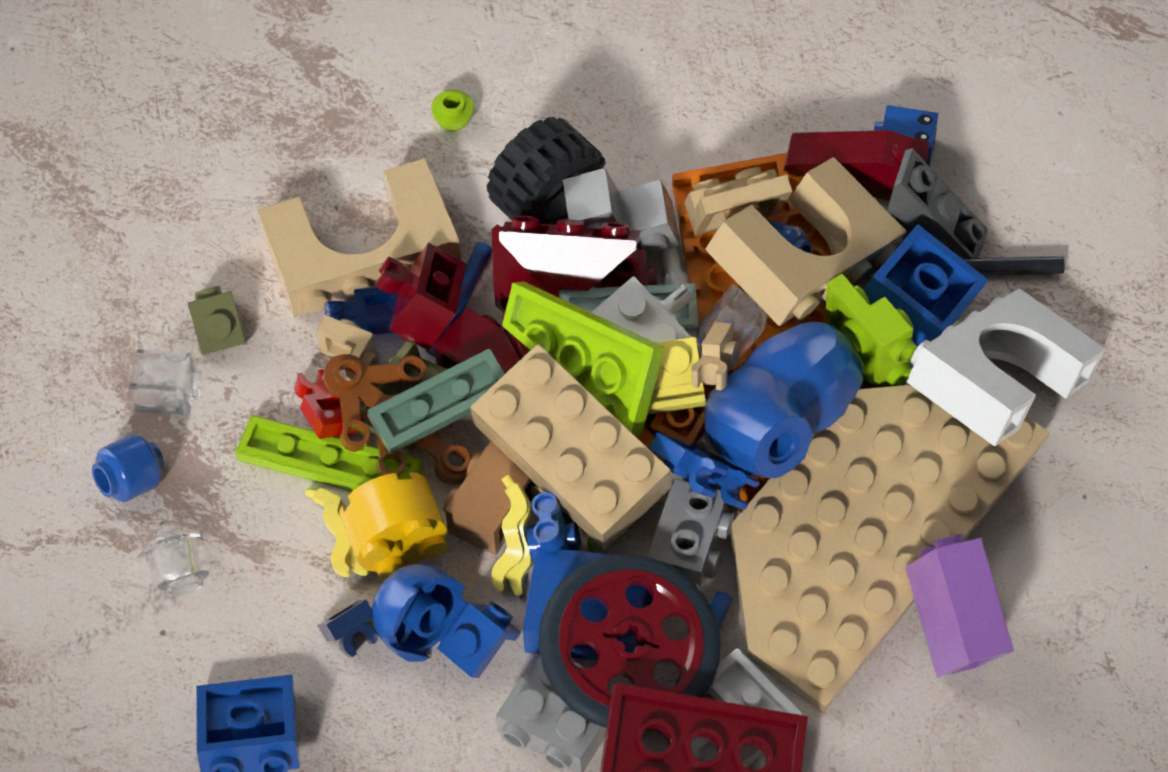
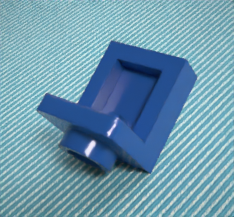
(478, 637)

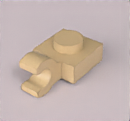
(717, 357)

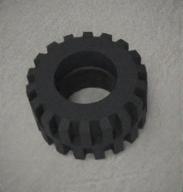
(533, 167)

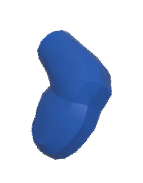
(782, 398)

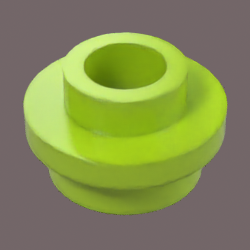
(454, 118)

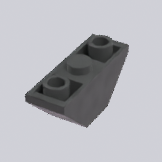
(926, 200)

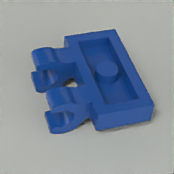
(704, 469)

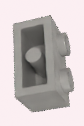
(691, 532)

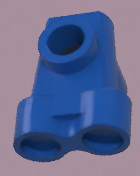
(552, 530)

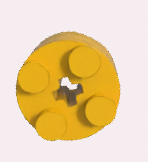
(394, 523)

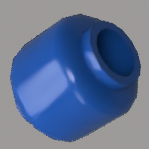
(127, 468)

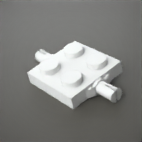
(646, 314)

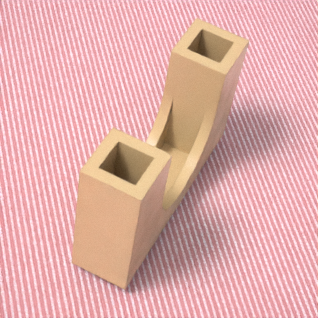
(317, 274)
(790, 280)

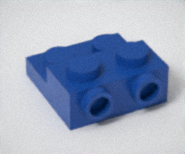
(247, 726)

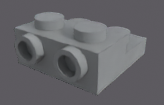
(543, 722)

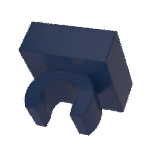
(347, 623)

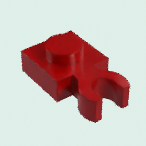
(320, 406)

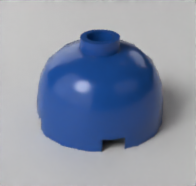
(416, 609)

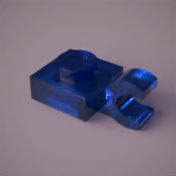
(370, 310)

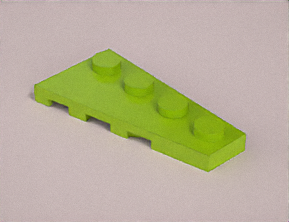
(600, 355)

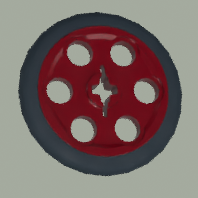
(607, 580)

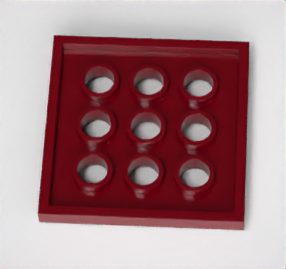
(689, 717)

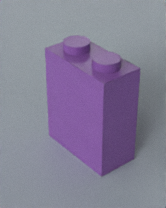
(958, 605)

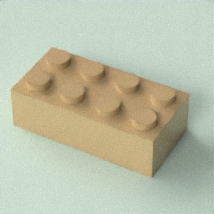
(571, 446)

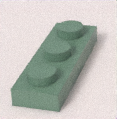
(434, 402)

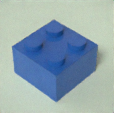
(926, 284)

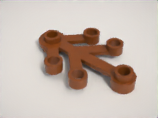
(363, 388)

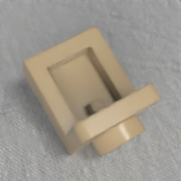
(346, 338)

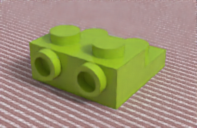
(876, 330)

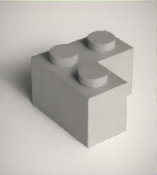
(645, 208)

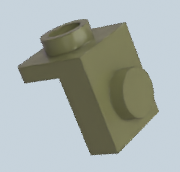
(215, 320)

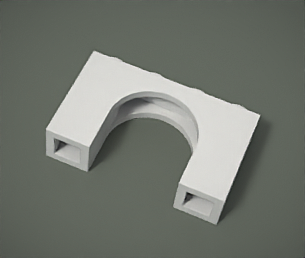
(1013, 329)

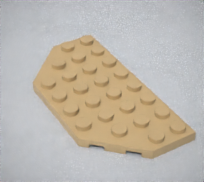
(833, 536)

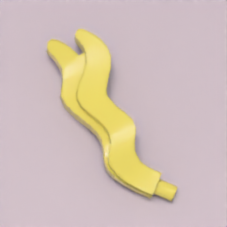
(343, 555)
(517, 558)

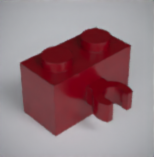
(425, 293)

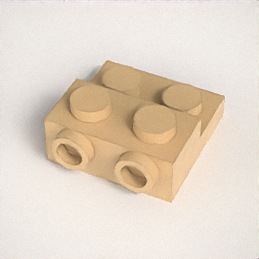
(716, 202)

